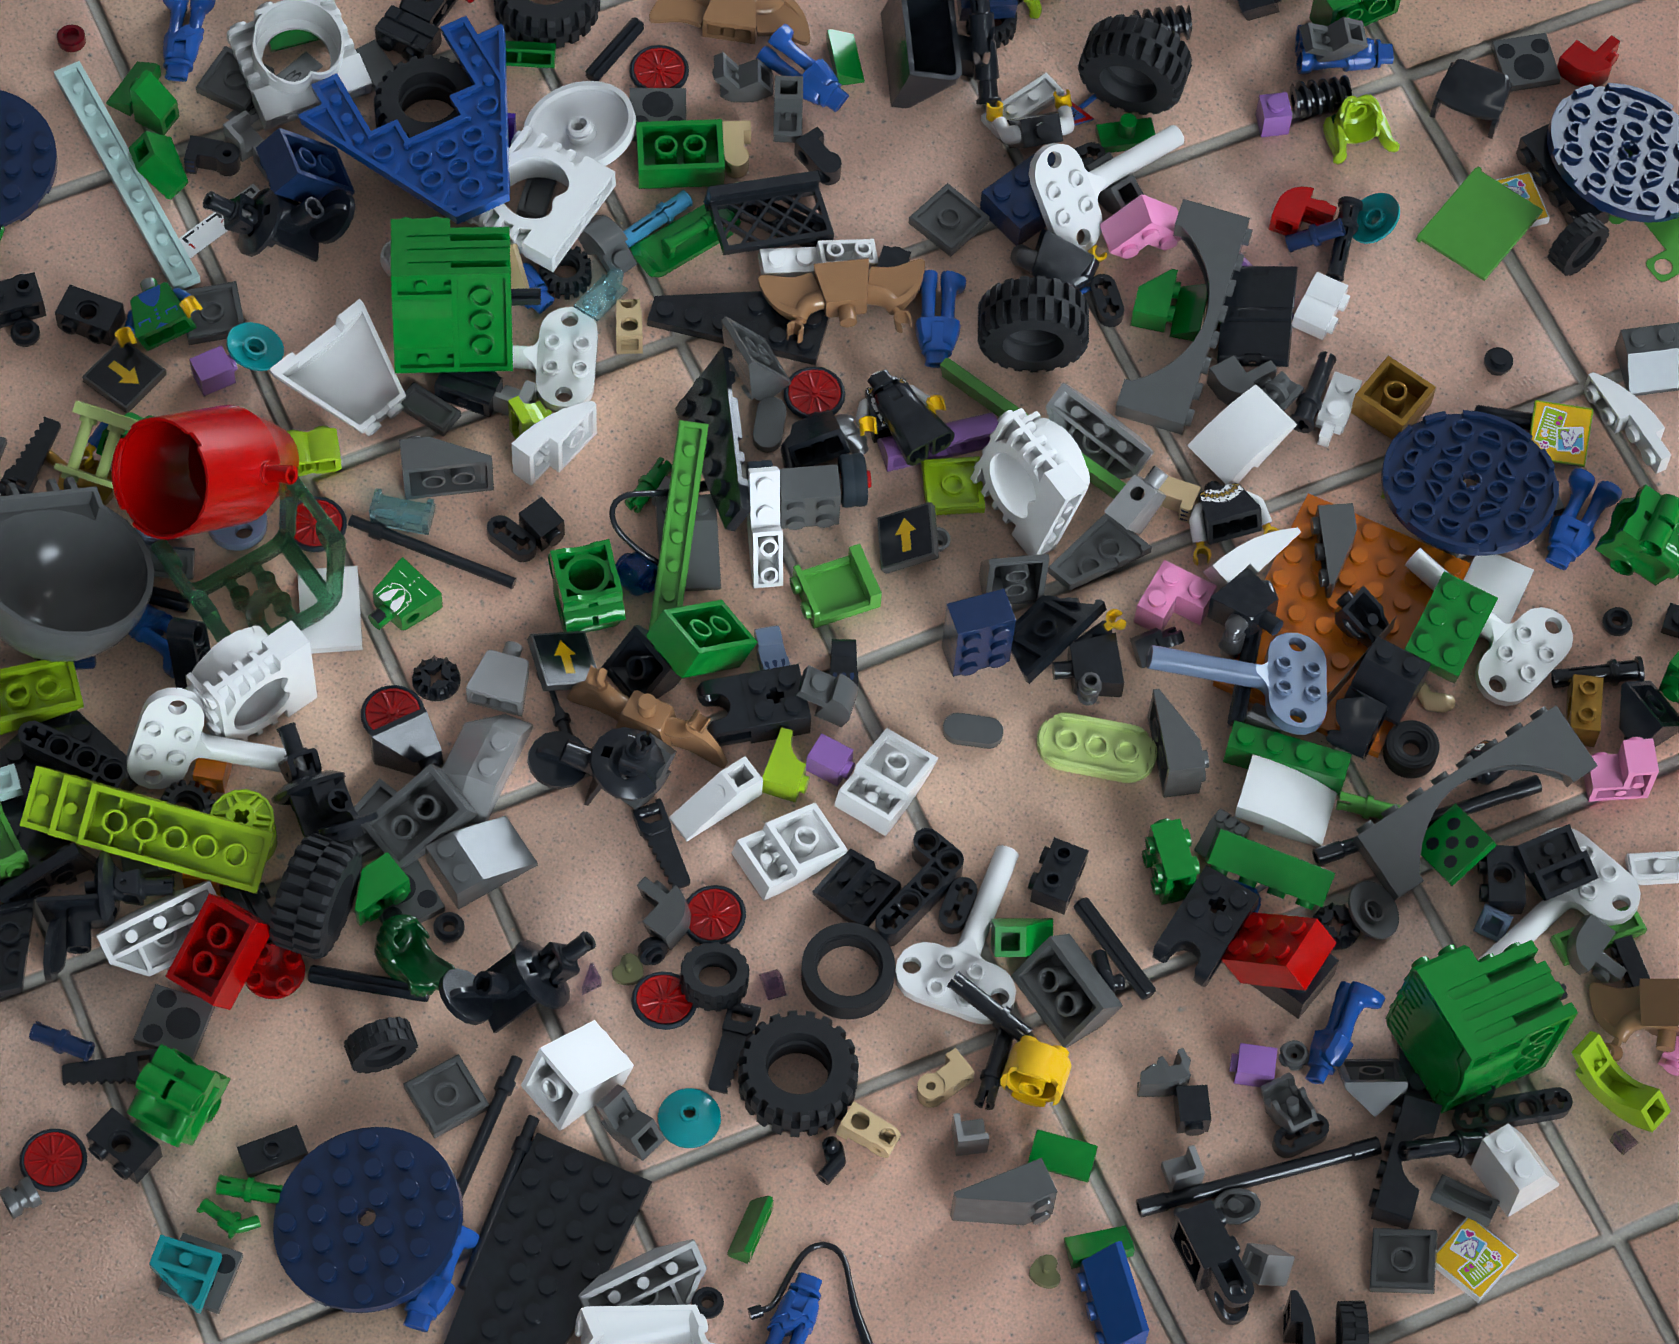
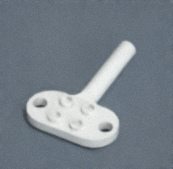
(1070, 193)
(562, 358)
(1518, 652)
(173, 737)
(1594, 898)
(941, 963)

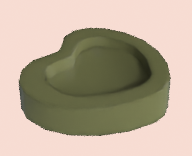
(629, 971)
(1044, 1272)

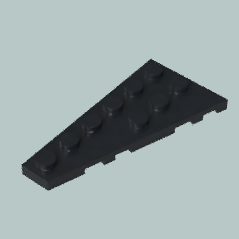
(713, 403)

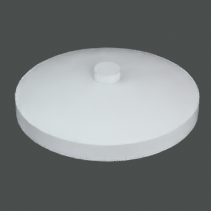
(587, 118)

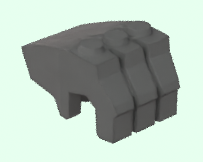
(1224, 821)
(1162, 1079)
(1288, 1104)

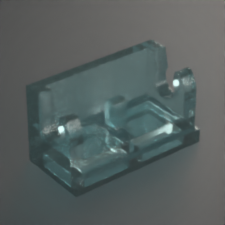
(402, 513)

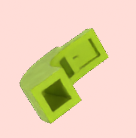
(1615, 1089)

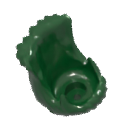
(407, 956)

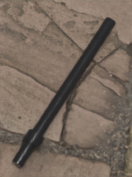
(379, 531)
(503, 1087)
(520, 1147)

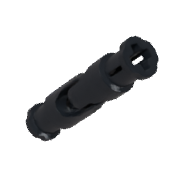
(982, 32)

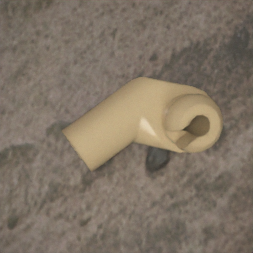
(1435, 701)

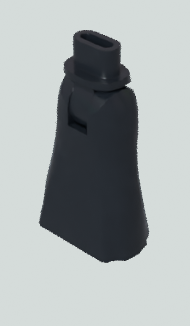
(909, 419)

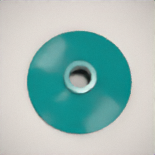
(1377, 218)
(255, 346)
(687, 1131)

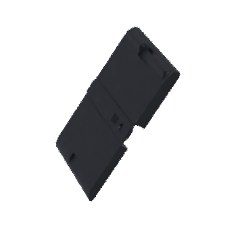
(1259, 316)

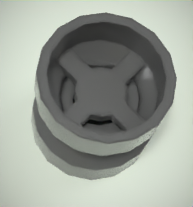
(21, 1197)

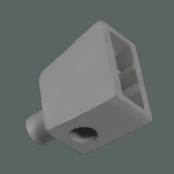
(1128, 506)
(500, 680)

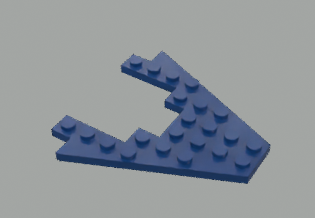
(453, 166)

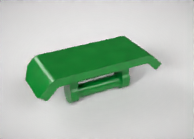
(679, 242)

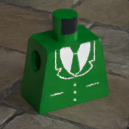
(404, 598)

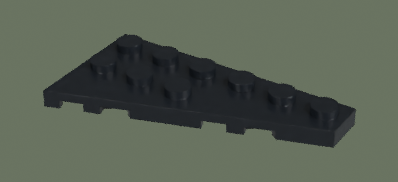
(702, 315)

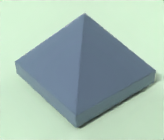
(1493, 923)

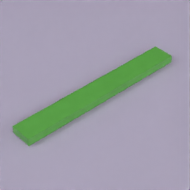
(998, 405)
(679, 517)

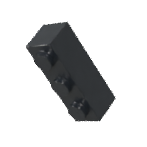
(1627, 955)

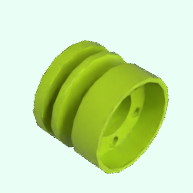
(248, 809)

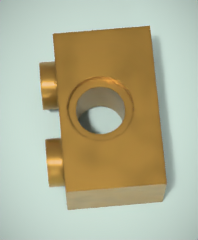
(1585, 707)

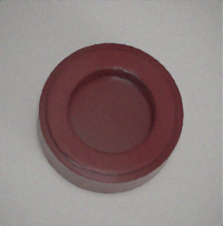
(71, 38)

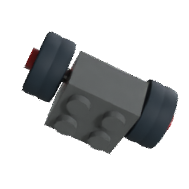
(815, 493)

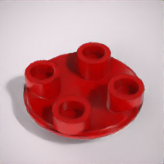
(276, 973)

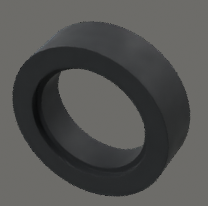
(855, 936)

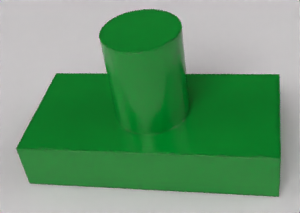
(1125, 133)

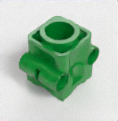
(1644, 536)
(587, 587)
(176, 1097)

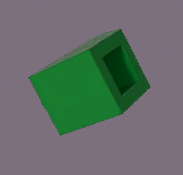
(153, 103)
(159, 163)
(1154, 300)
(380, 887)
(1019, 935)

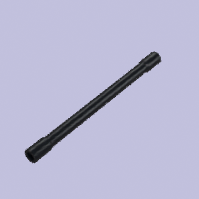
(1514, 791)
(1352, 1152)

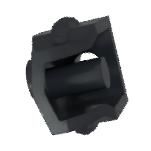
(1360, 616)

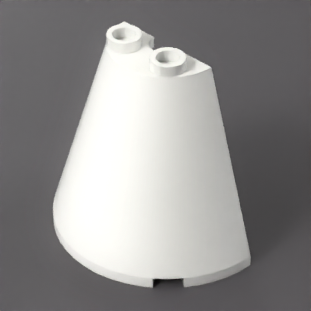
(346, 372)
(641, 1325)

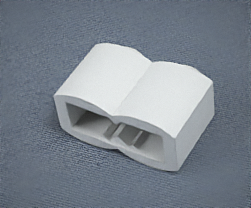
(1320, 305)

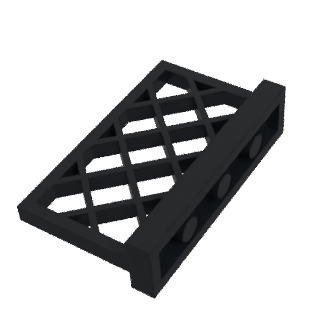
(758, 193)

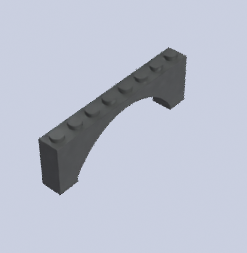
(1168, 394)
(1541, 747)

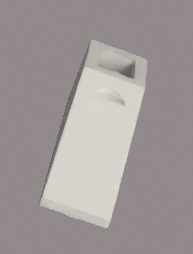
(718, 798)

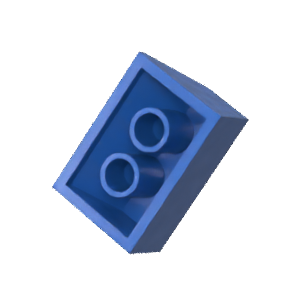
(1112, 1297)

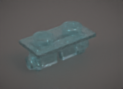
(602, 295)

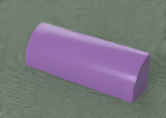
(970, 436)

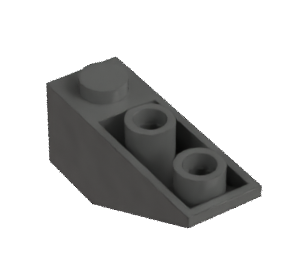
(1335, 535)

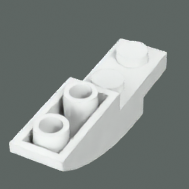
(801, 260)
(1625, 411)
(764, 528)

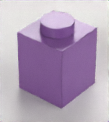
(1273, 114)
(213, 370)
(830, 760)
(1253, 1065)

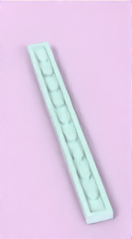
(128, 181)

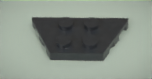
(1048, 630)

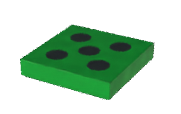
(1455, 844)

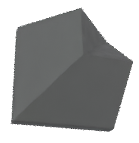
(1374, 1082)

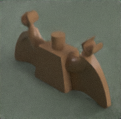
(735, 18)
(844, 292)
(648, 714)
(1646, 1006)

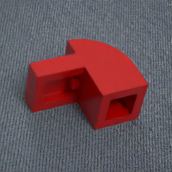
(1584, 66)
(1298, 207)

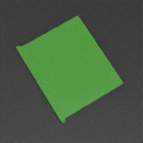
(1479, 224)

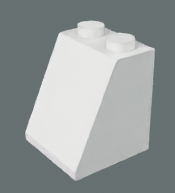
(575, 1073)
(1512, 1170)

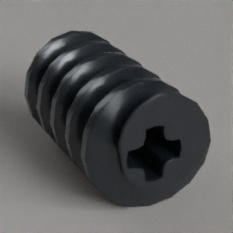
(1178, 22)
(1319, 94)

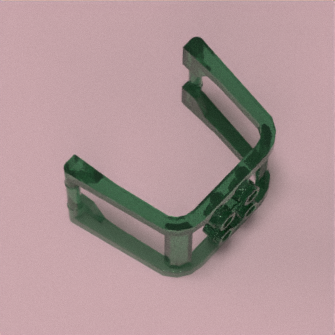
(268, 592)

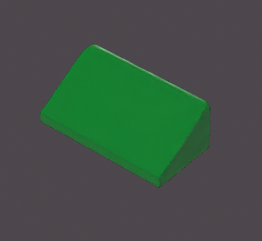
(844, 57)
(121, 97)
(1189, 312)
(1064, 1155)
(751, 1229)
(1085, 1245)

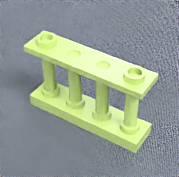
(89, 416)

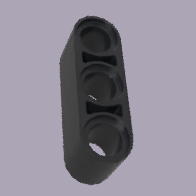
(187, 646)

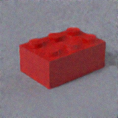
(1278, 951)
(219, 952)

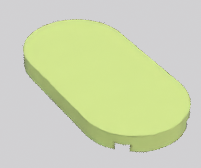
(1096, 747)

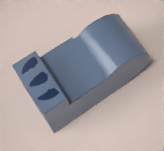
(770, 648)

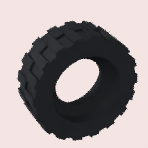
(1578, 244)
(719, 956)
(380, 1045)
(1351, 1323)

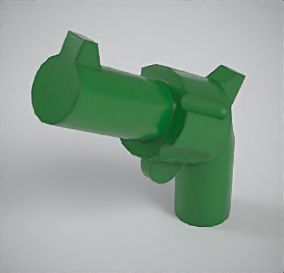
(227, 1220)

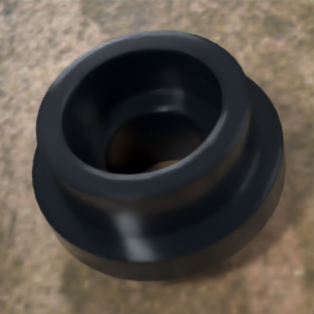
(22, 326)
(1617, 614)
(444, 920)
(652, 951)
(711, 1294)

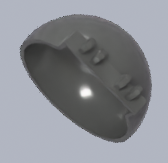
(69, 573)

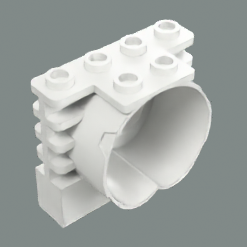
(283, 100)
(588, 184)
(1033, 477)
(254, 680)

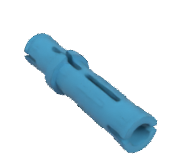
(662, 214)

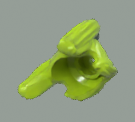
(1357, 122)

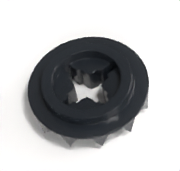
(440, 689)
(1349, 931)

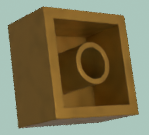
(1393, 398)

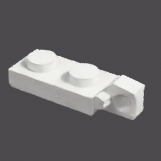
(1336, 407)

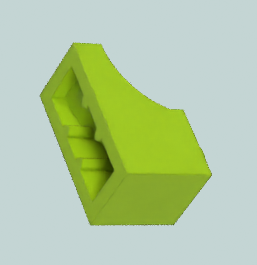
(524, 415)
(784, 773)

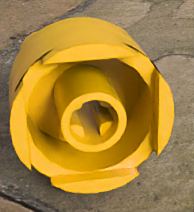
(1036, 1072)

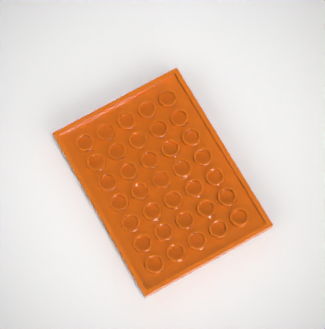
(1373, 562)

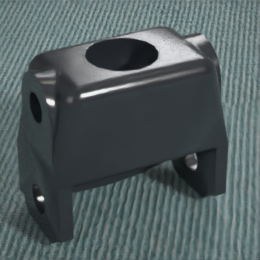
(1474, 92)

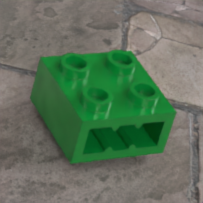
(1170, 860)

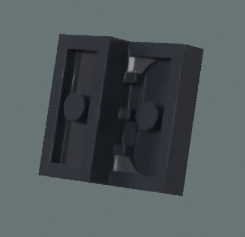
(1555, 863)
(856, 889)
(1297, 1321)

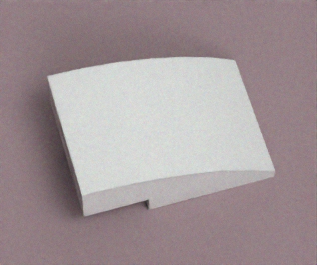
(1242, 435)
(553, 441)
(1251, 555)
(885, 781)
(1285, 802)
(788, 850)

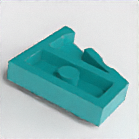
(186, 1269)

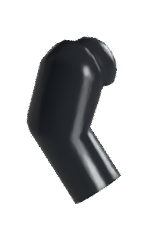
(1102, 965)
(834, 1158)

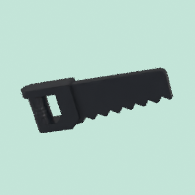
(33, 458)
(663, 842)
(730, 1046)
(108, 1069)

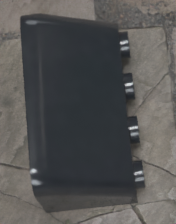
(920, 49)

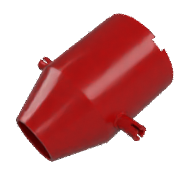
(201, 470)

